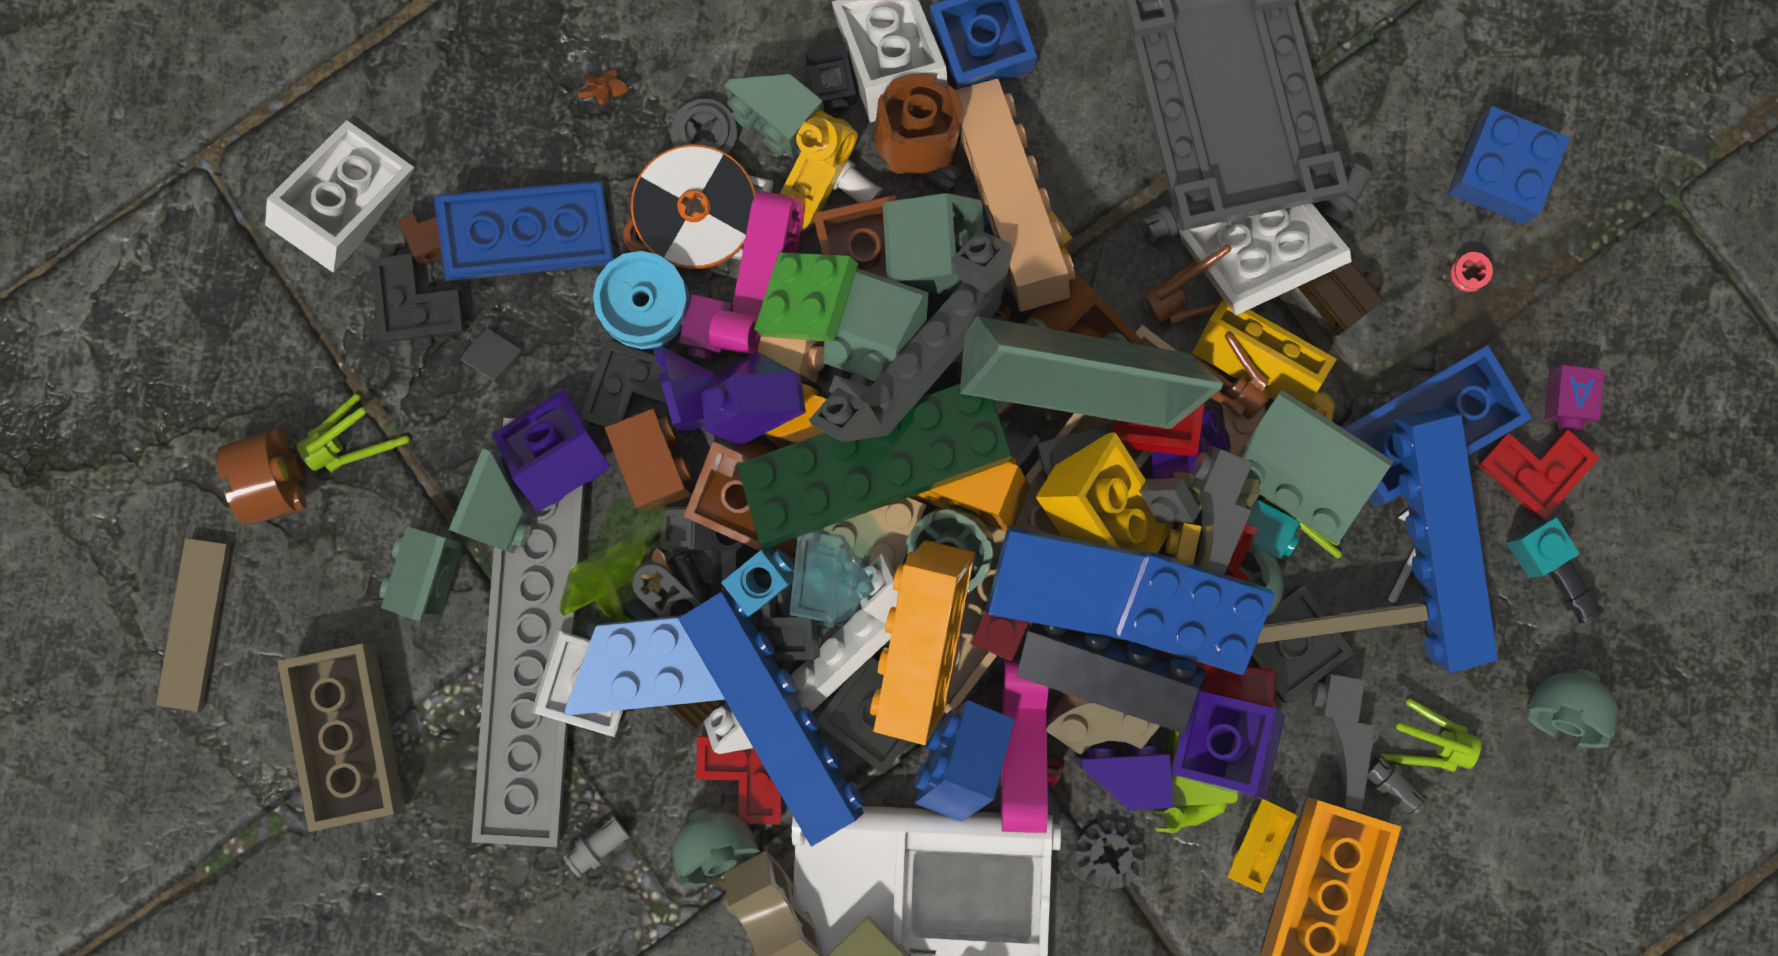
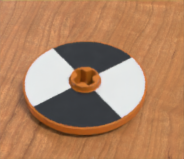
(685, 175)

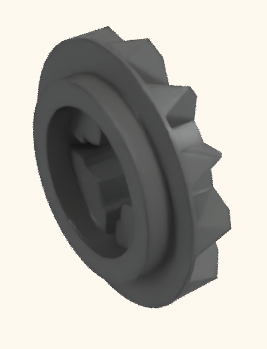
(704, 113)
(1091, 847)

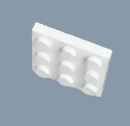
(1267, 253)

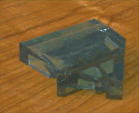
(826, 577)

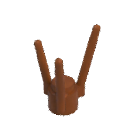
(1168, 297)
(1244, 395)

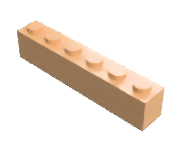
(1011, 195)

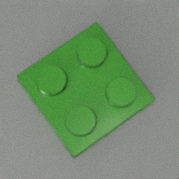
(806, 296)

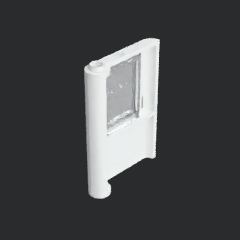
(930, 882)

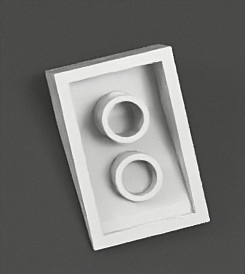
(886, 42)
(337, 195)

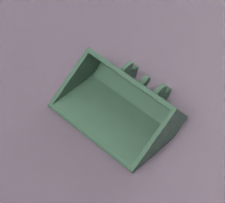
(1082, 373)

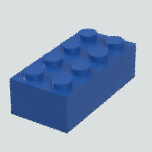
(1469, 387)

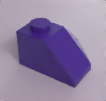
(682, 389)
(751, 399)

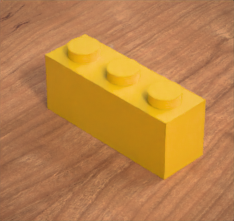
(1277, 354)

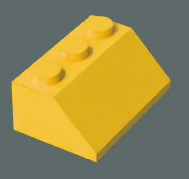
(1099, 499)

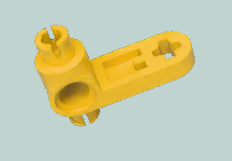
(824, 152)

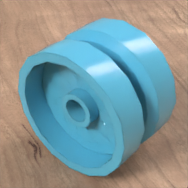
(618, 296)

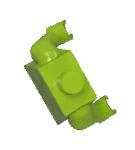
(1193, 800)

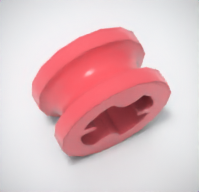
(1472, 284)

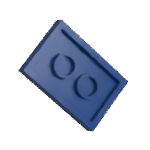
(1195, 613)

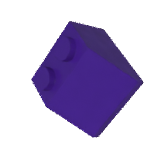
(550, 451)
(1230, 745)

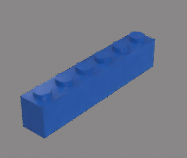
(1445, 538)
(773, 717)

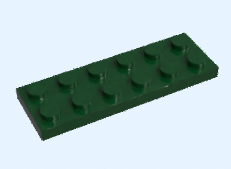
(834, 480)

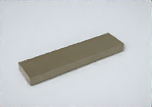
(1343, 623)
(193, 625)

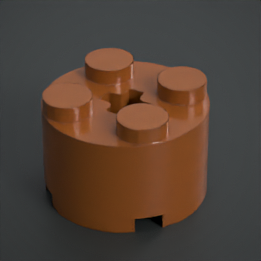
(917, 124)
(262, 477)

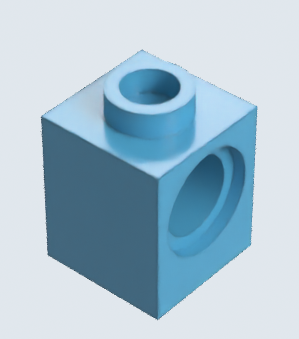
(744, 588)

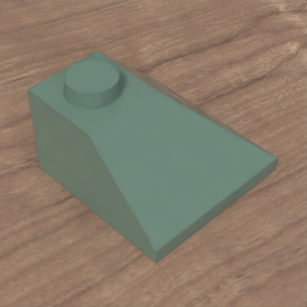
(493, 506)

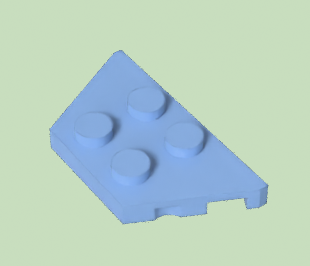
(640, 667)

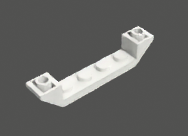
(837, 661)

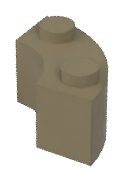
(1085, 723)
(764, 904)

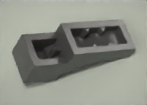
(1220, 481)
(1340, 704)

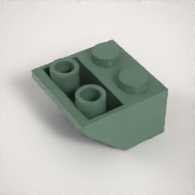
(774, 107)
(925, 237)

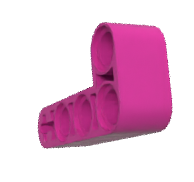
(772, 229)
(1025, 763)

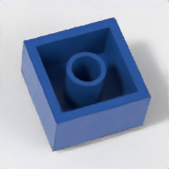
(982, 40)
(1509, 165)
(963, 761)

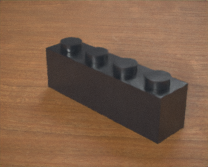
(1114, 674)

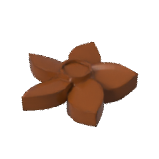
(603, 87)

